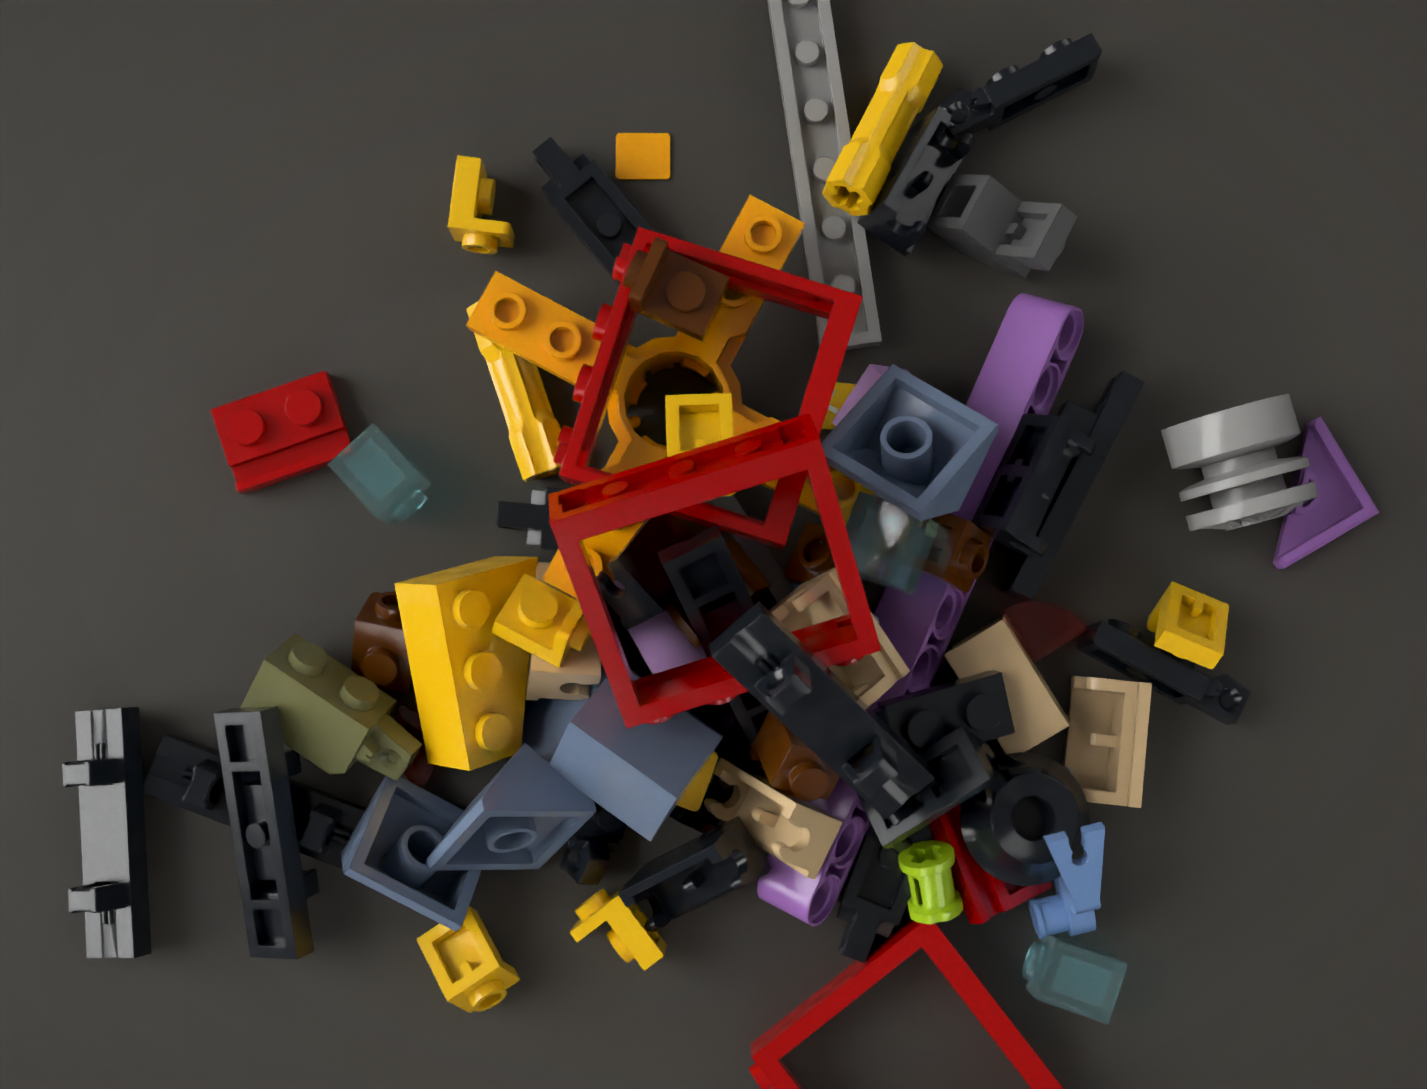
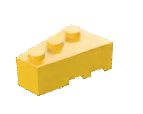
(462, 674)

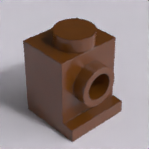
(790, 763)

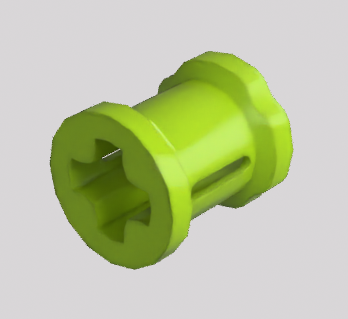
(931, 882)

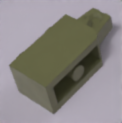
(331, 711)

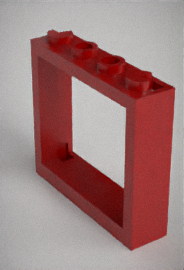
(614, 330)
(687, 481)
(858, 977)

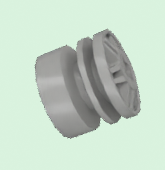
(1240, 463)

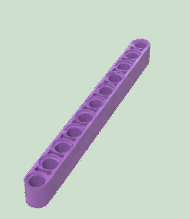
(1016, 380)

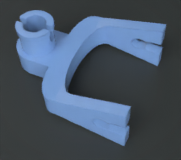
(1076, 888)

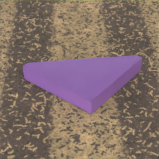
(1340, 503)

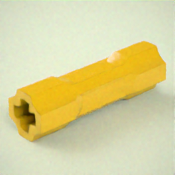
(878, 137)
(525, 409)

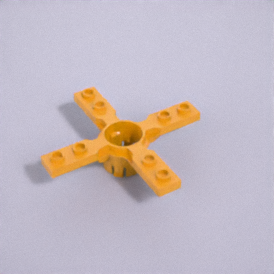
(563, 342)

